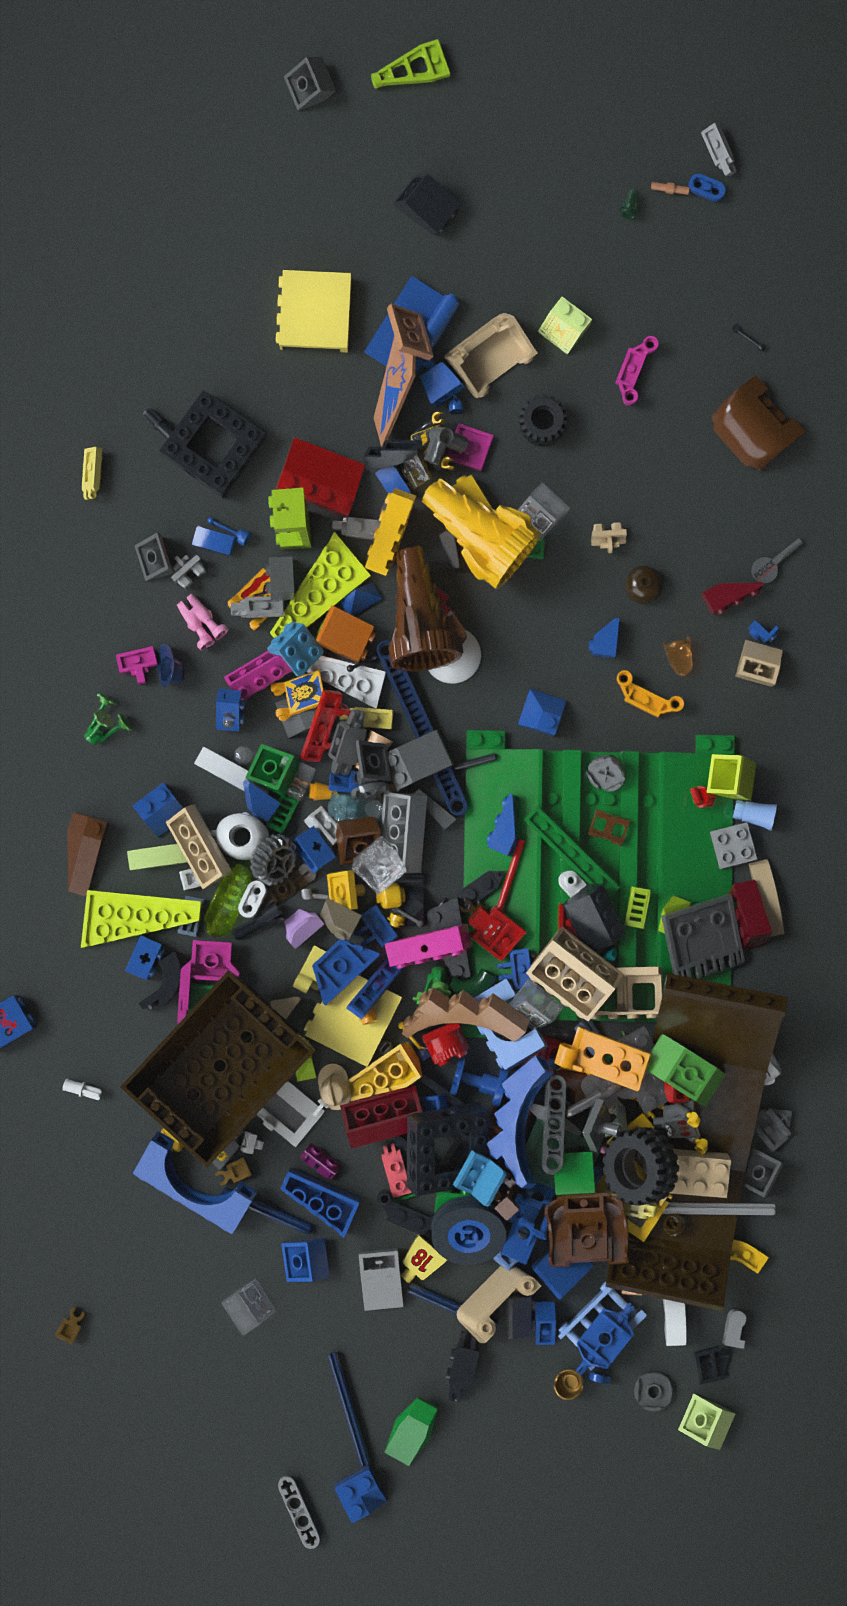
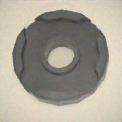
(659, 1401)

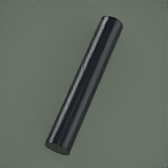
(474, 762)

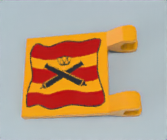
(254, 588)

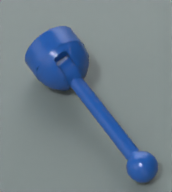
(456, 405)
(242, 536)

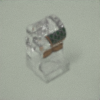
(301, 781)

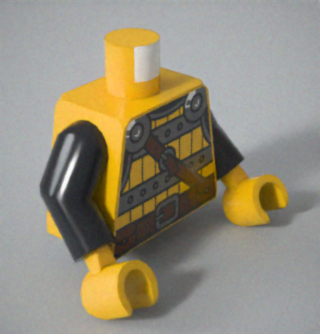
(422, 433)

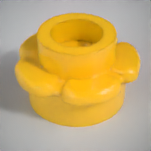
(396, 920)

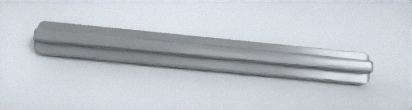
(721, 1208)

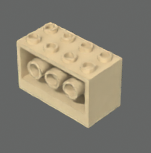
(574, 974)

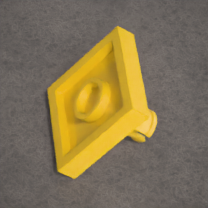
(343, 889)

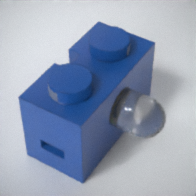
(229, 710)

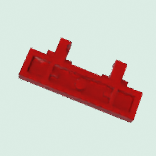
(318, 735)

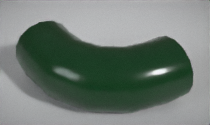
(475, 986)

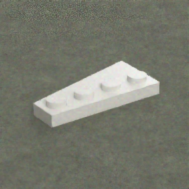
(361, 683)

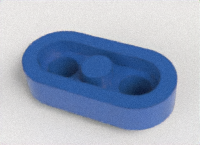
(707, 186)

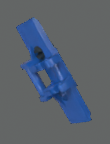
(522, 1231)

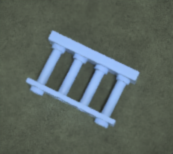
(634, 1318)

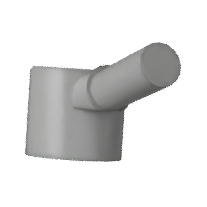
(307, 894)

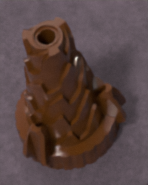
(422, 633)

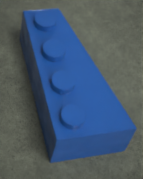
(322, 1199)

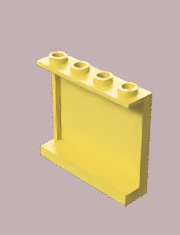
(314, 310)
(343, 1031)

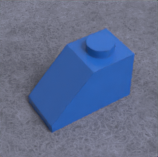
(605, 641)
(259, 802)
(545, 1323)

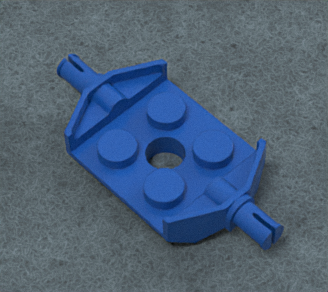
(620, 1332)

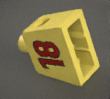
(421, 1260)

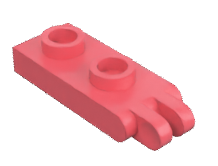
(395, 1171)

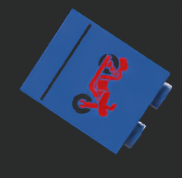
(14, 1020)

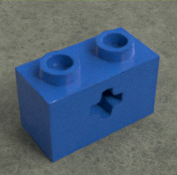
(314, 859)
(136, 963)

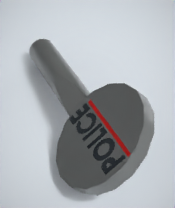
(765, 569)

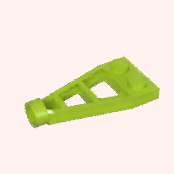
(434, 61)

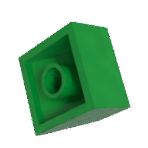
(273, 770)

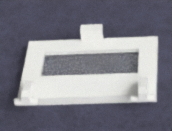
(291, 1113)

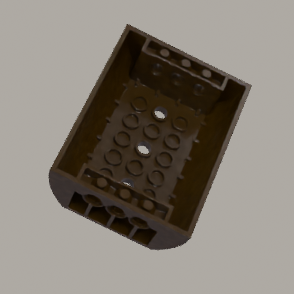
(228, 1096)

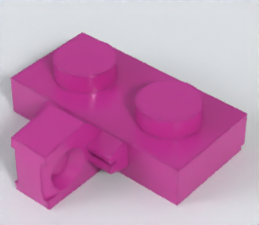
(137, 662)

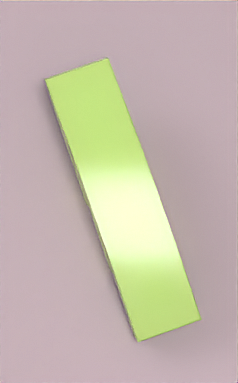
(155, 857)

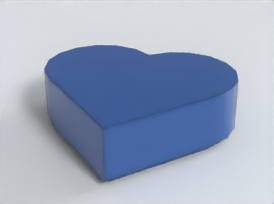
(600, 1378)

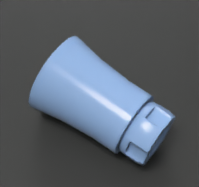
(755, 813)

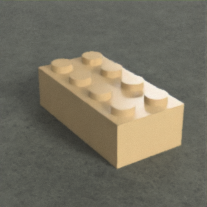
(702, 1173)

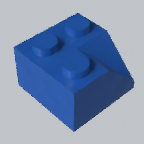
(360, 1494)

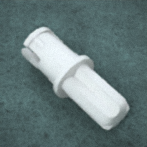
(82, 1089)

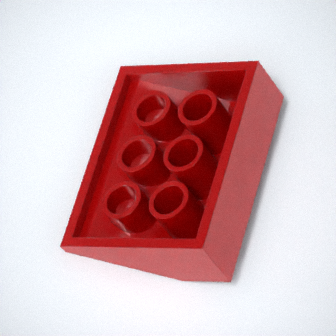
(327, 477)

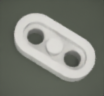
(575, 886)
(251, 899)

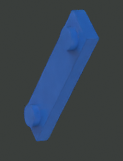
(373, 989)

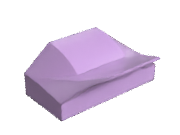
(301, 926)

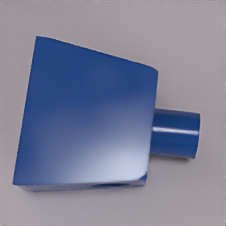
(440, 382)

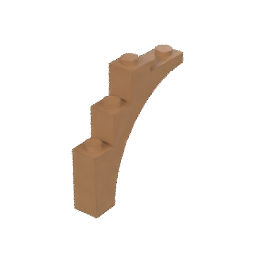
(463, 1008)

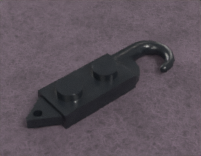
(479, 888)

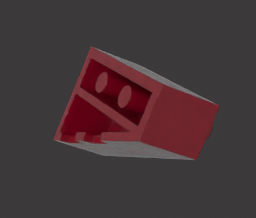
(750, 915)

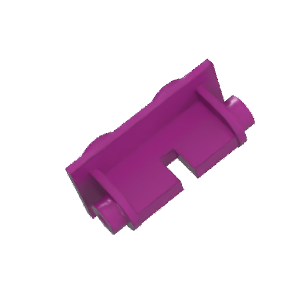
(314, 1155)

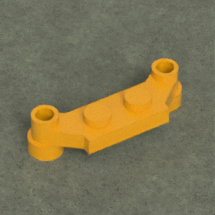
(646, 700)

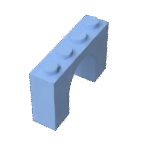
(508, 1052)

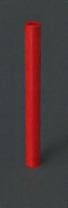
(511, 873)

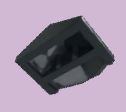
(711, 1364)

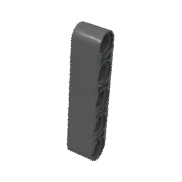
(558, 1116)

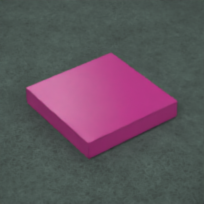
(477, 449)

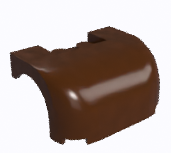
(754, 425)
(587, 1229)

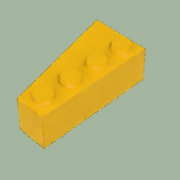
(390, 532)

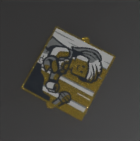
(414, 472)

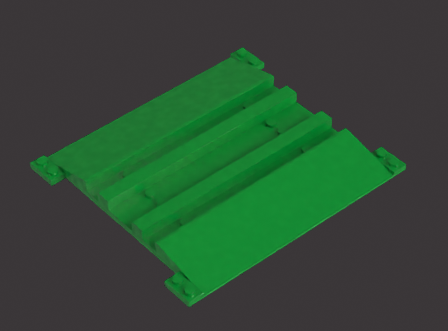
(663, 849)

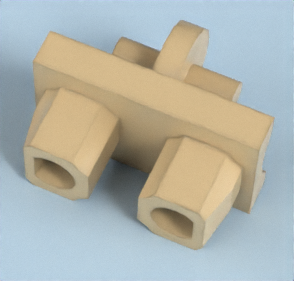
(610, 538)

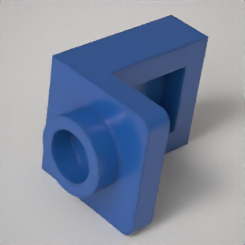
(760, 633)

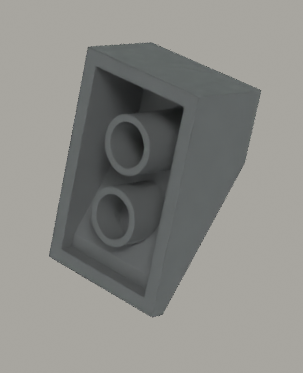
(418, 760)

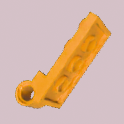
(575, 1058)

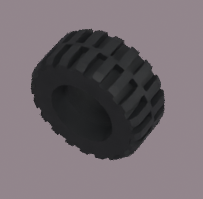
(660, 1162)

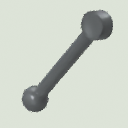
(420, 923)

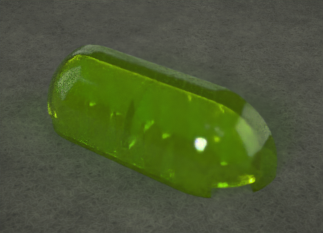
(226, 900)

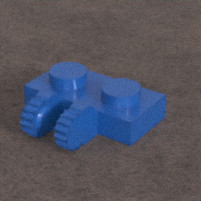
(378, 926)
(519, 964)

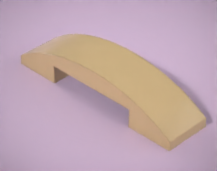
(762, 874)

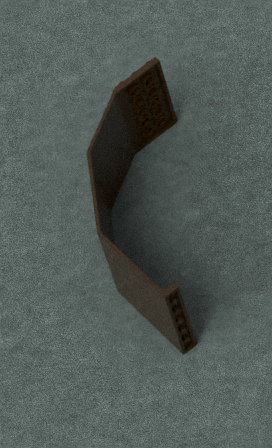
(737, 1035)

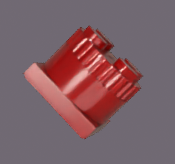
(446, 1043)

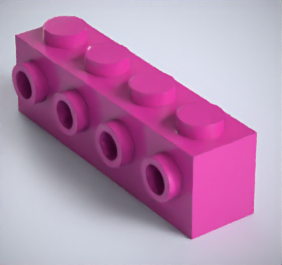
(257, 674)

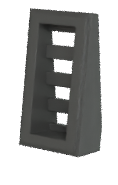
(449, 545)

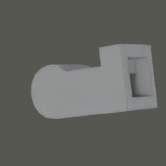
(735, 1321)

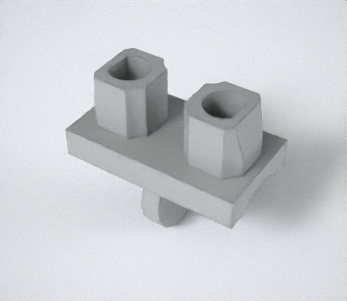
(194, 565)

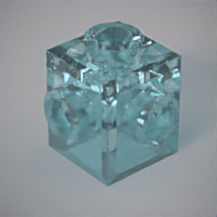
(342, 806)

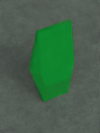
(411, 1431)

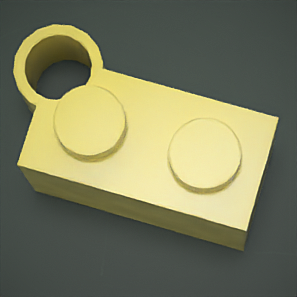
(306, 976)

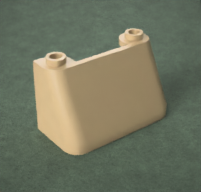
(490, 353)
(489, 1296)

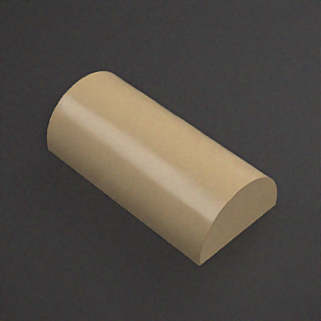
(198, 846)

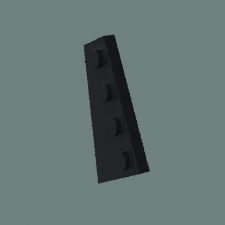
(444, 917)

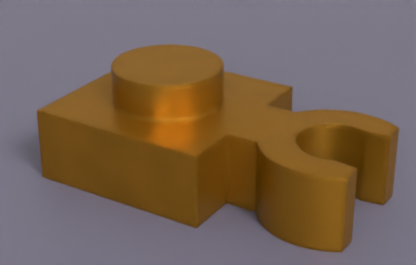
(236, 1170)
(68, 1328)

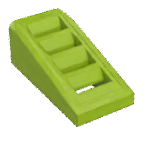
(633, 891)

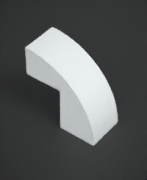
(674, 1323)

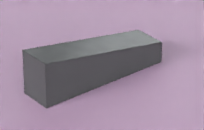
(437, 812)

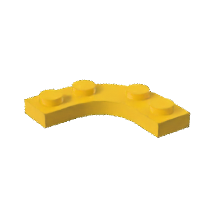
(748, 1255)

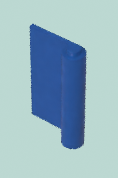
(435, 311)

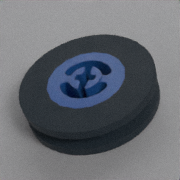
(472, 1244)

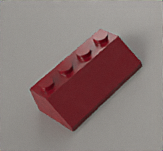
(379, 1116)

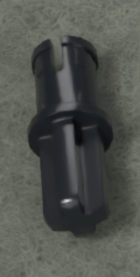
(158, 422)

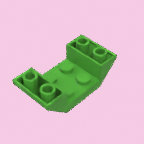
(684, 1070)

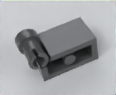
(281, 578)

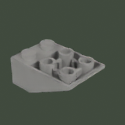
(380, 1279)

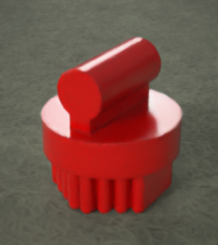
(701, 797)

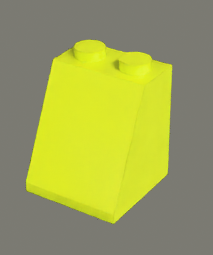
(731, 776)

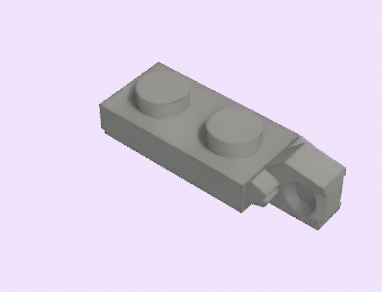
(719, 148)
(357, 527)
(258, 607)

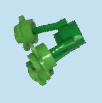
(440, 982)

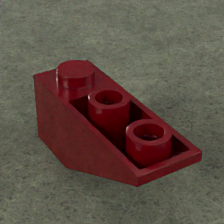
(725, 594)

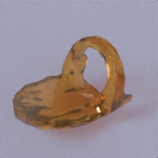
(679, 655)

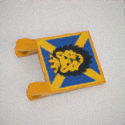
(301, 694)

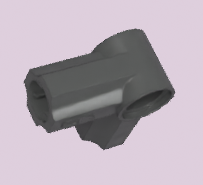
(439, 443)

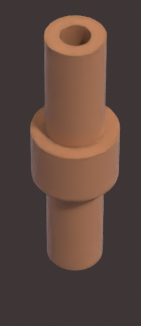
(669, 188)

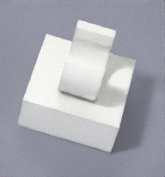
(249, 1143)

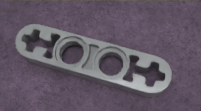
(302, 1510)

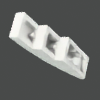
(223, 768)

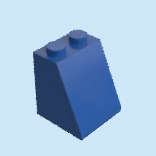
(560, 1279)

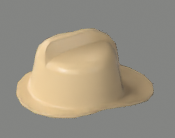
(334, 1086)

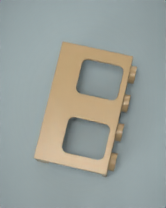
(625, 992)

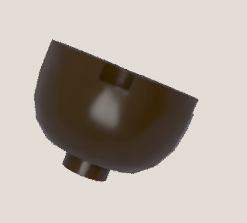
(643, 584)

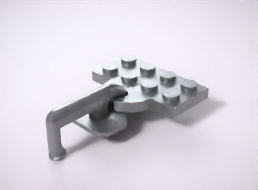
(595, 1087)

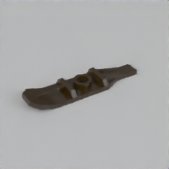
(296, 880)

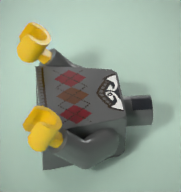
(682, 1122)

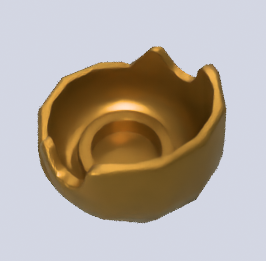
(568, 1384)

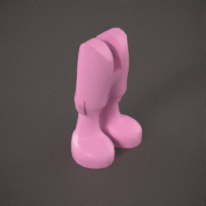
(194, 619)

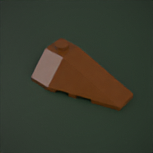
(84, 845)

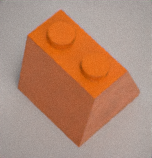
(345, 635)

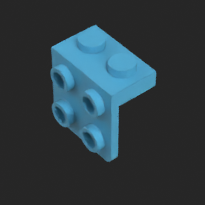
(296, 647)
(480, 1177)

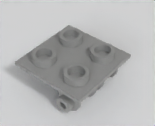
(733, 845)

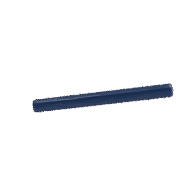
(349, 1409)

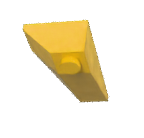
(390, 1072)

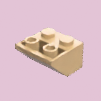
(759, 663)

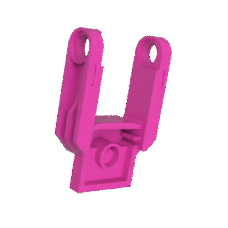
(208, 962)

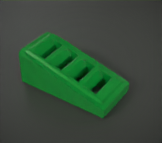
(281, 830)

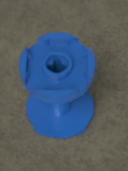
(487, 1083)

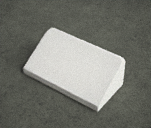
(324, 824)

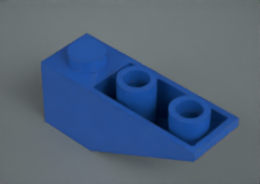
(506, 831)

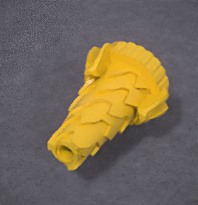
(492, 540)

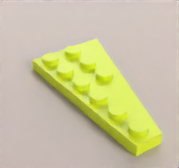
(326, 584)
(125, 915)

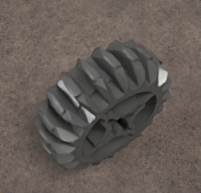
(274, 859)

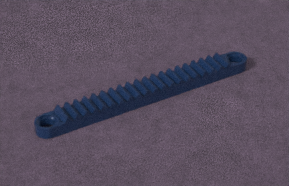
(421, 726)

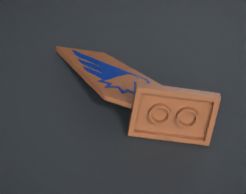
(408, 343)

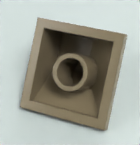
(339, 919)

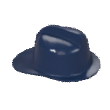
(169, 667)

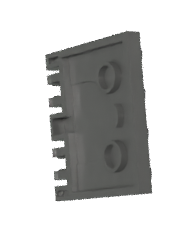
(702, 936)

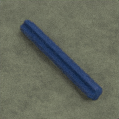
(276, 1215)
(436, 1299)

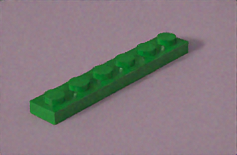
(569, 851)

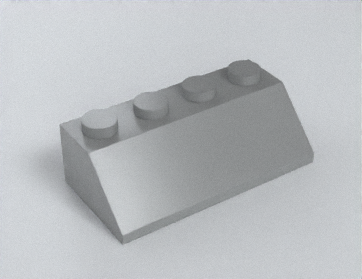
(404, 827)

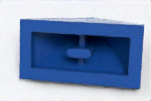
(361, 599)

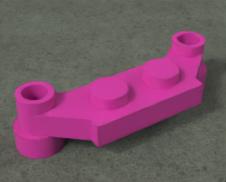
(631, 368)

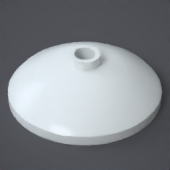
(463, 668)

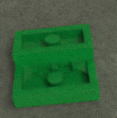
(576, 1174)

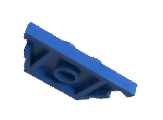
(340, 967)

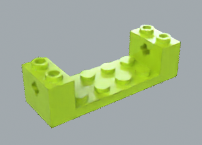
(292, 519)

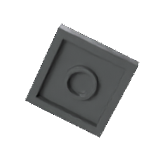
(599, 1125)

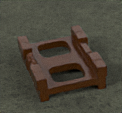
(606, 834)

